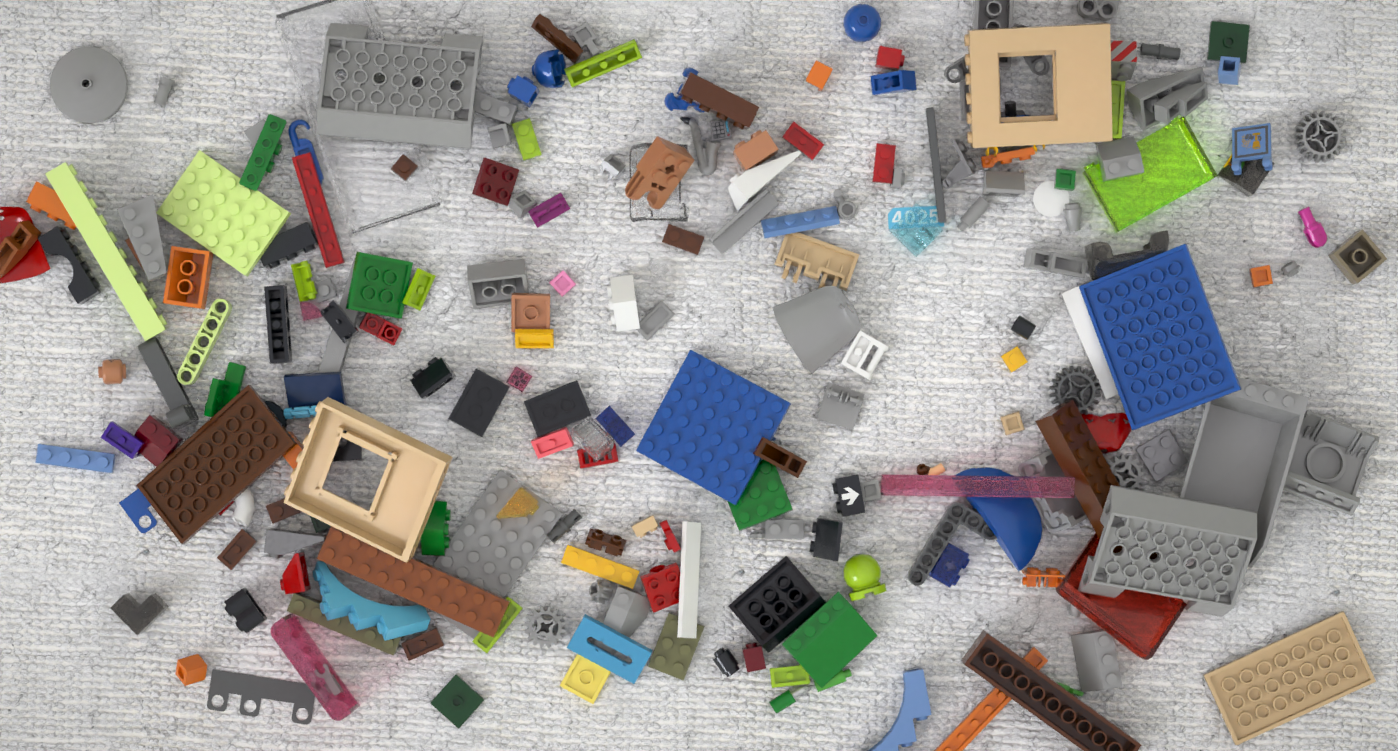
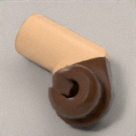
(922, 469)

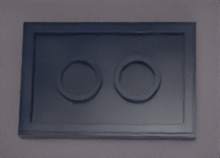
(313, 387)

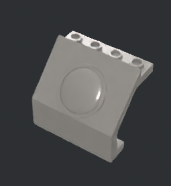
(1329, 462)

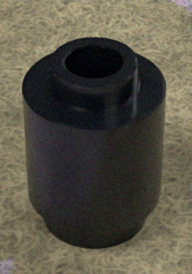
(726, 661)

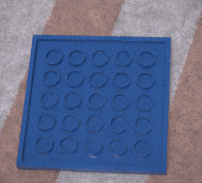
(712, 427)

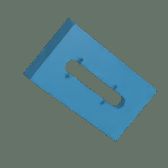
(592, 628)

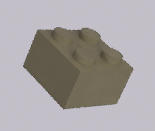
(1357, 257)

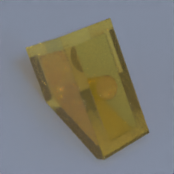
(519, 505)

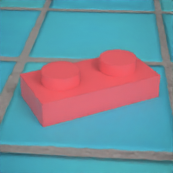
(552, 442)

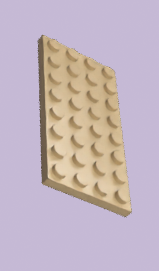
(1289, 678)

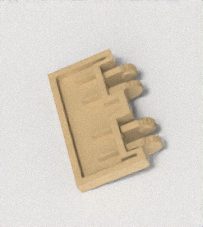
(817, 258)

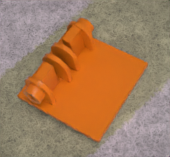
(1051, 574)

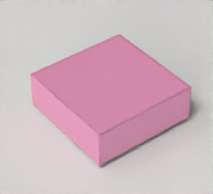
(562, 283)

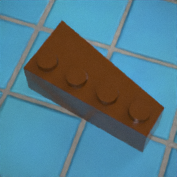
(718, 101)

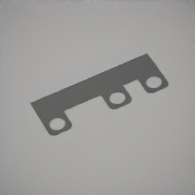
(258, 687)

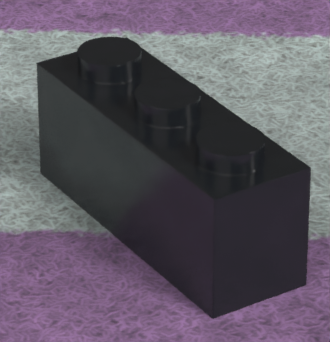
(289, 244)

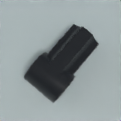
(1022, 327)

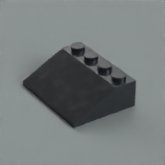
(777, 604)

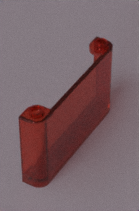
(1132, 617)

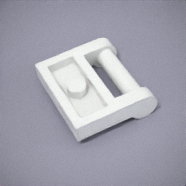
(858, 352)

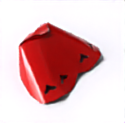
(1106, 433)

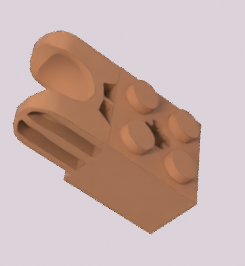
(659, 172)

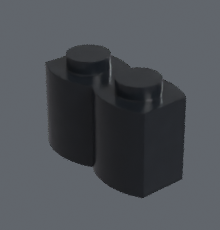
(245, 610)

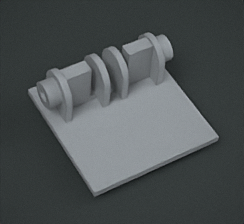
(840, 406)

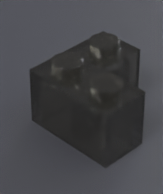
(139, 616)

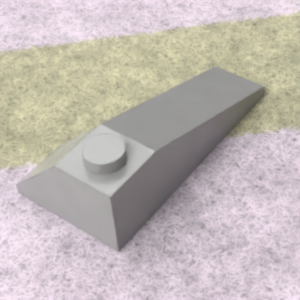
(1144, 95)
(625, 614)

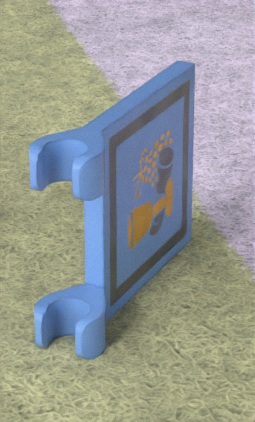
(1251, 144)

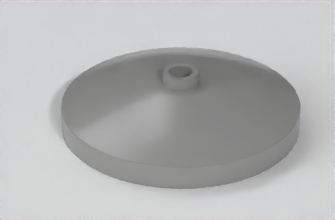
(106, 85)

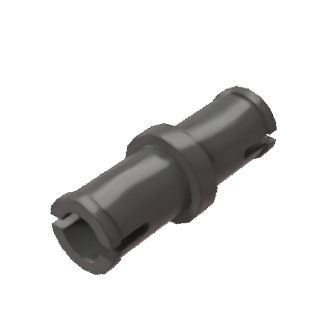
(1160, 51)
(564, 526)

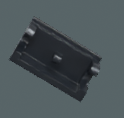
(339, 321)

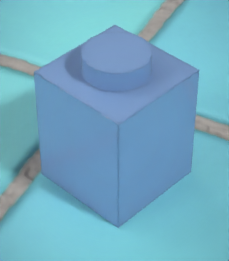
(1229, 70)

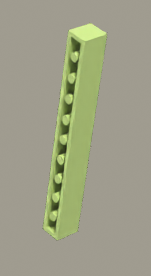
(106, 251)

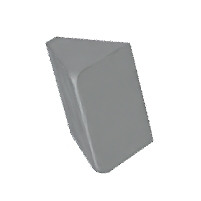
(522, 203)

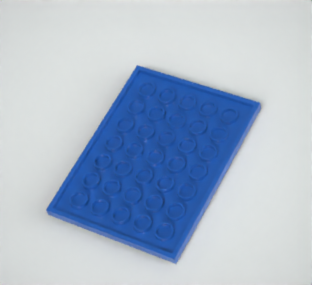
(1160, 337)

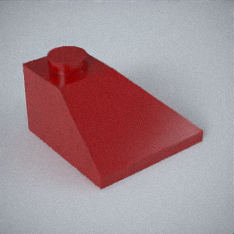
(296, 575)

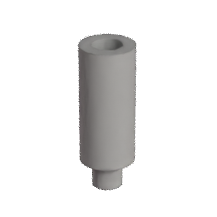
(973, 213)

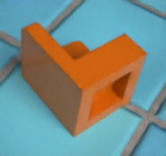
(819, 75)
(191, 669)

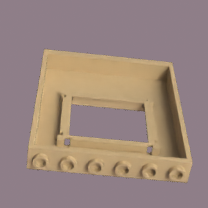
(1079, 85)
(403, 495)

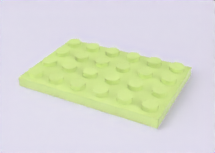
(223, 214)

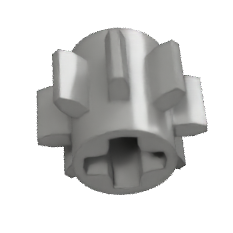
(600, 591)

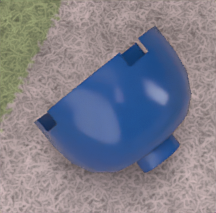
(862, 23)
(549, 69)

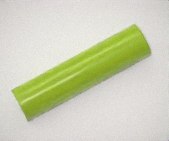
(603, 63)

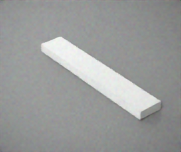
(1082, 322)
(689, 580)

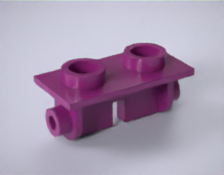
(549, 210)

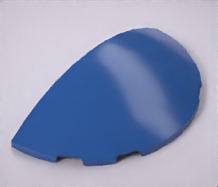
(1011, 519)

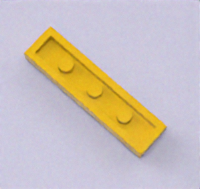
(600, 566)

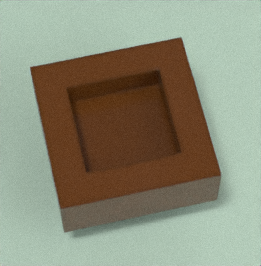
(404, 167)

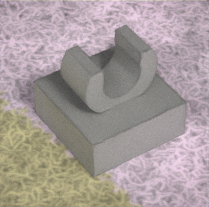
(612, 165)

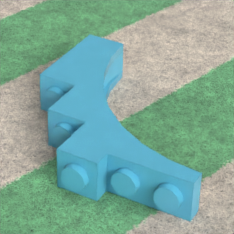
(364, 613)

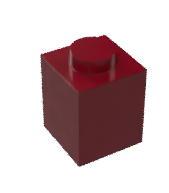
(754, 657)

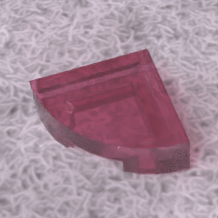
(310, 311)

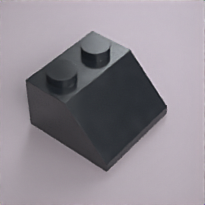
(432, 378)

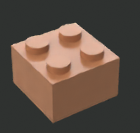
(755, 151)

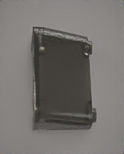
(1103, 262)

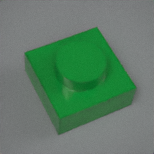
(1065, 179)

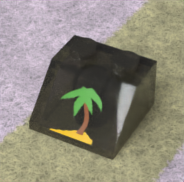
(1250, 179)

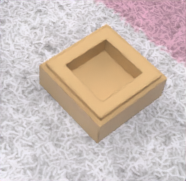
(1012, 423)

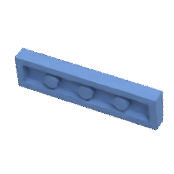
(800, 222)
(75, 458)

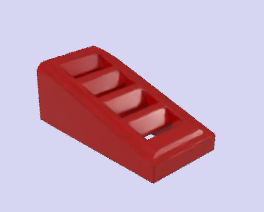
(582, 459)

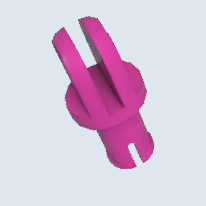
(1313, 230)

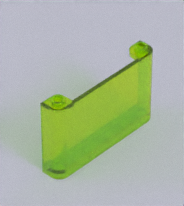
(1172, 167)

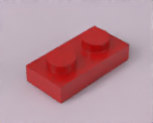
(803, 141)
(884, 163)

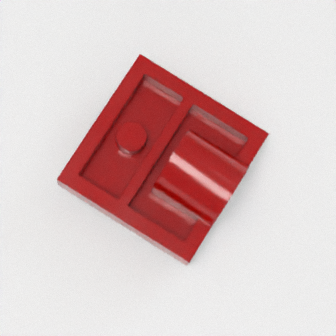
(662, 586)

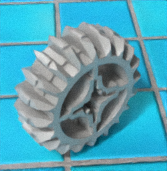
(1320, 144)

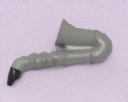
(706, 156)

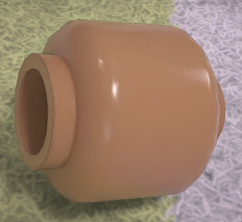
(112, 371)

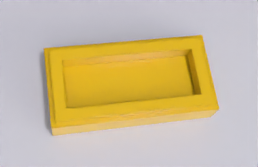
(534, 338)

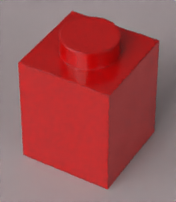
(889, 58)

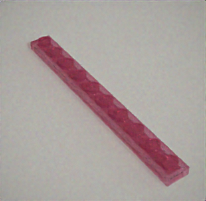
(978, 486)

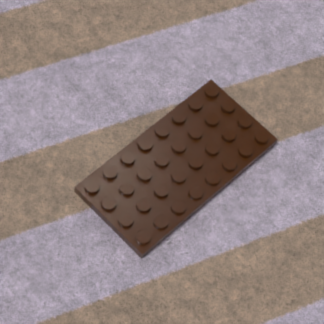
(216, 464)

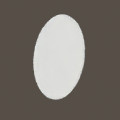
(1050, 200)

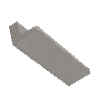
(744, 221)

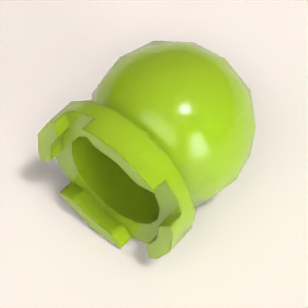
(863, 576)

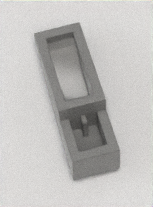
(1180, 102)
(1055, 263)

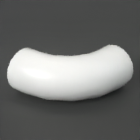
(244, 508)

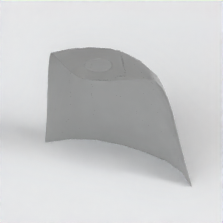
(817, 325)

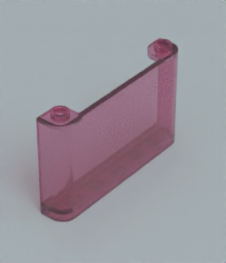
(306, 658)

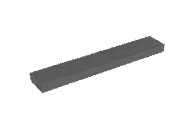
(936, 167)

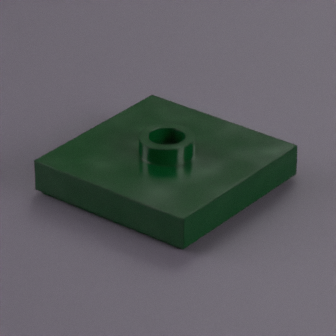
(1228, 41)
(457, 701)

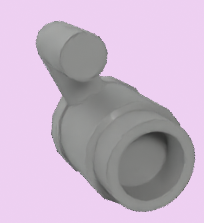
(846, 209)

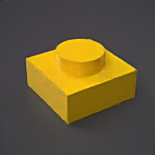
(1014, 359)

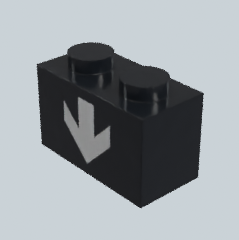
(849, 495)

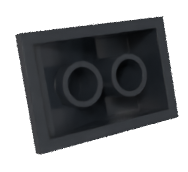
(827, 539)

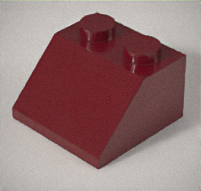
(158, 440)

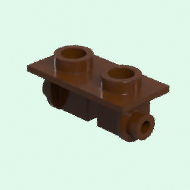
(597, 538)

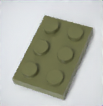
(671, 653)

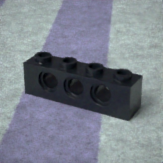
(278, 324)

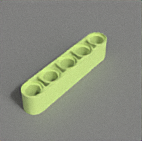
(197, 348)

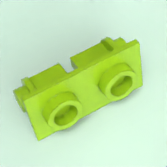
(303, 282)

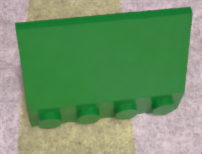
(829, 640)

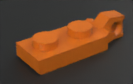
(1007, 156)

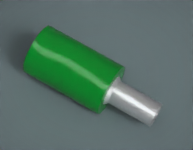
(785, 699)

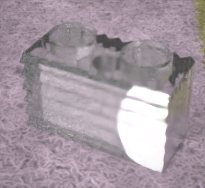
(592, 438)

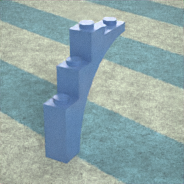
(914, 705)

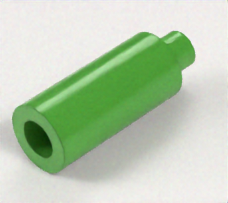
(838, 679)

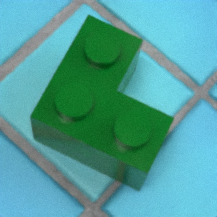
(434, 535)

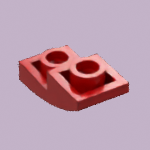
(380, 328)

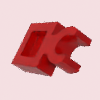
(671, 541)

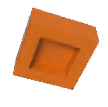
(1261, 276)

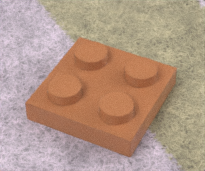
(530, 311)

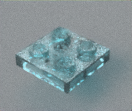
(916, 230)

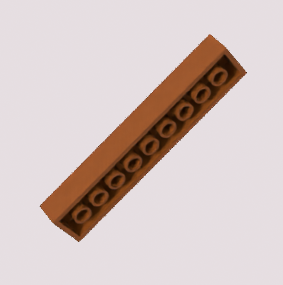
(416, 582)

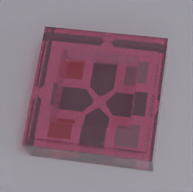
(519, 379)

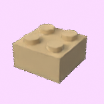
(644, 526)

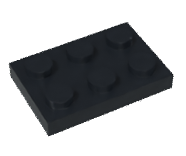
(479, 402)
(557, 408)

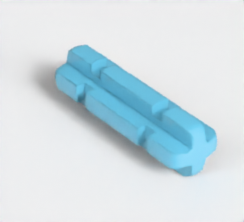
(300, 412)

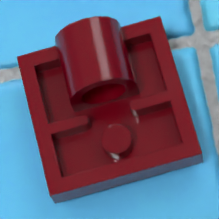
(495, 181)

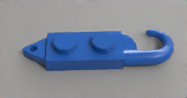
(304, 146)

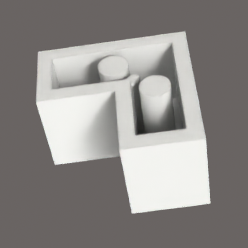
(623, 303)

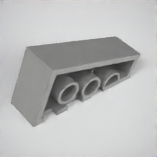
(143, 231)

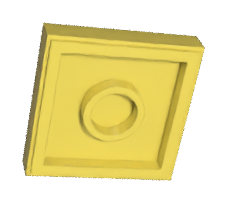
(585, 678)

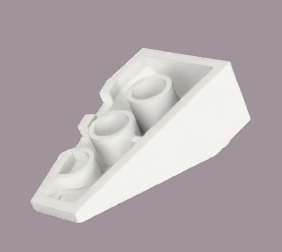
(749, 183)

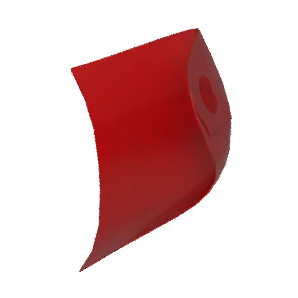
(34, 261)

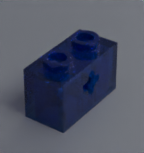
(615, 426)
(940, 571)

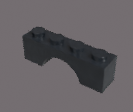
(82, 286)

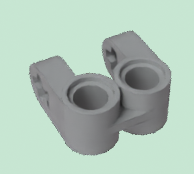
(1097, 9)

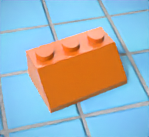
(188, 277)

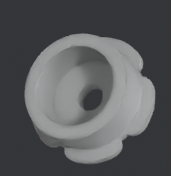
(1290, 269)

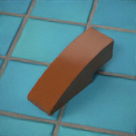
(17, 245)

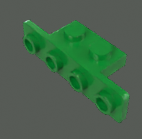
(264, 152)
(224, 390)

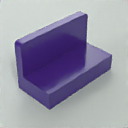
(122, 440)

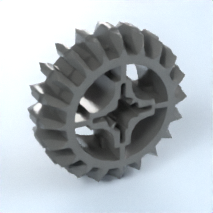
(1070, 383)

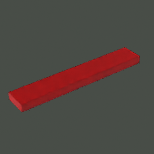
(318, 210)

